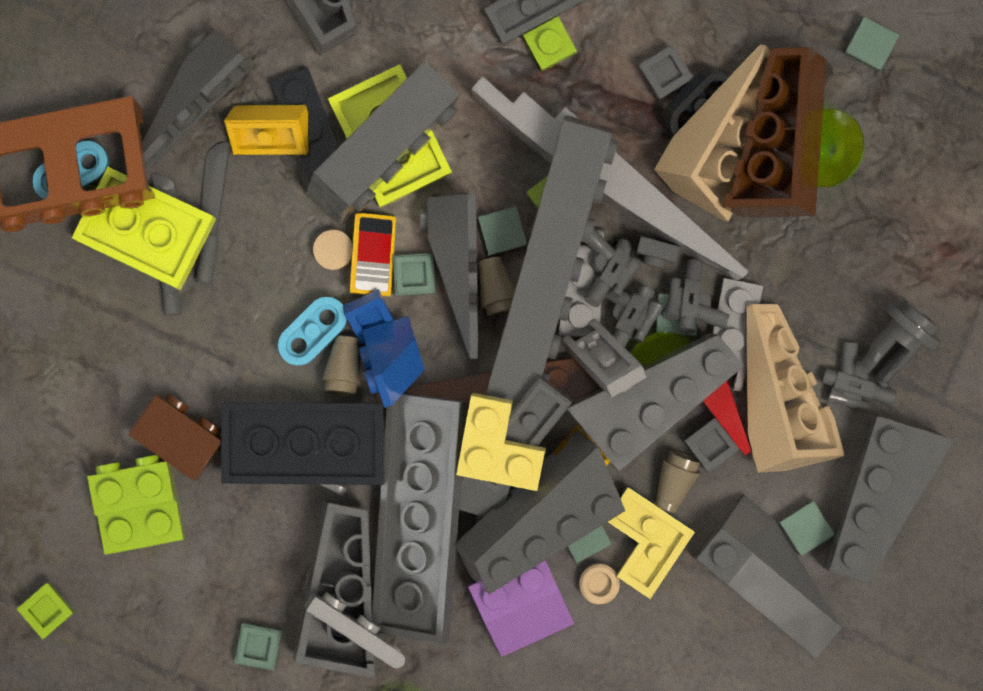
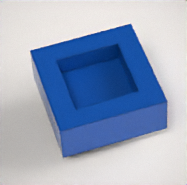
(367, 313)

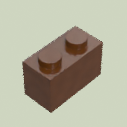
(178, 436)

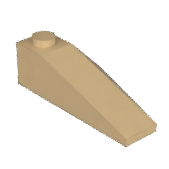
(706, 148)
(784, 413)

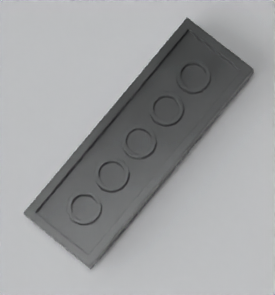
(419, 518)

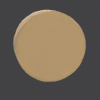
(333, 249)
(599, 583)

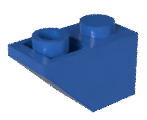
(391, 359)

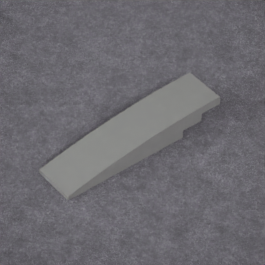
(625, 187)

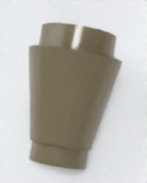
(495, 288)
(343, 367)
(675, 480)

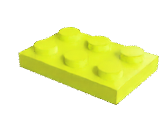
(358, 103)
(153, 238)

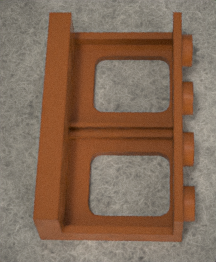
(57, 137)

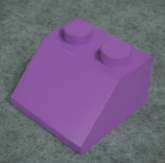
(522, 609)

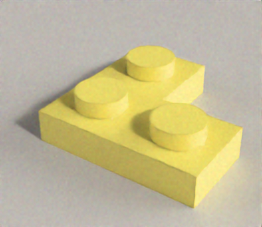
(489, 455)
(658, 539)

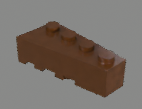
(783, 140)

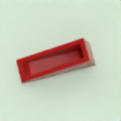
(725, 410)

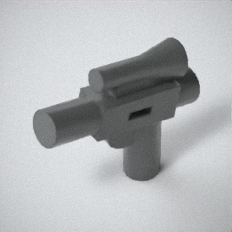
(612, 268)
(690, 303)
(634, 314)
(852, 383)

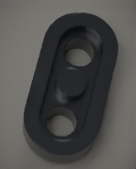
(691, 98)

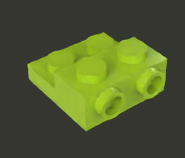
(136, 505)

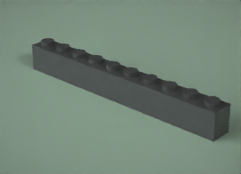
(545, 275)

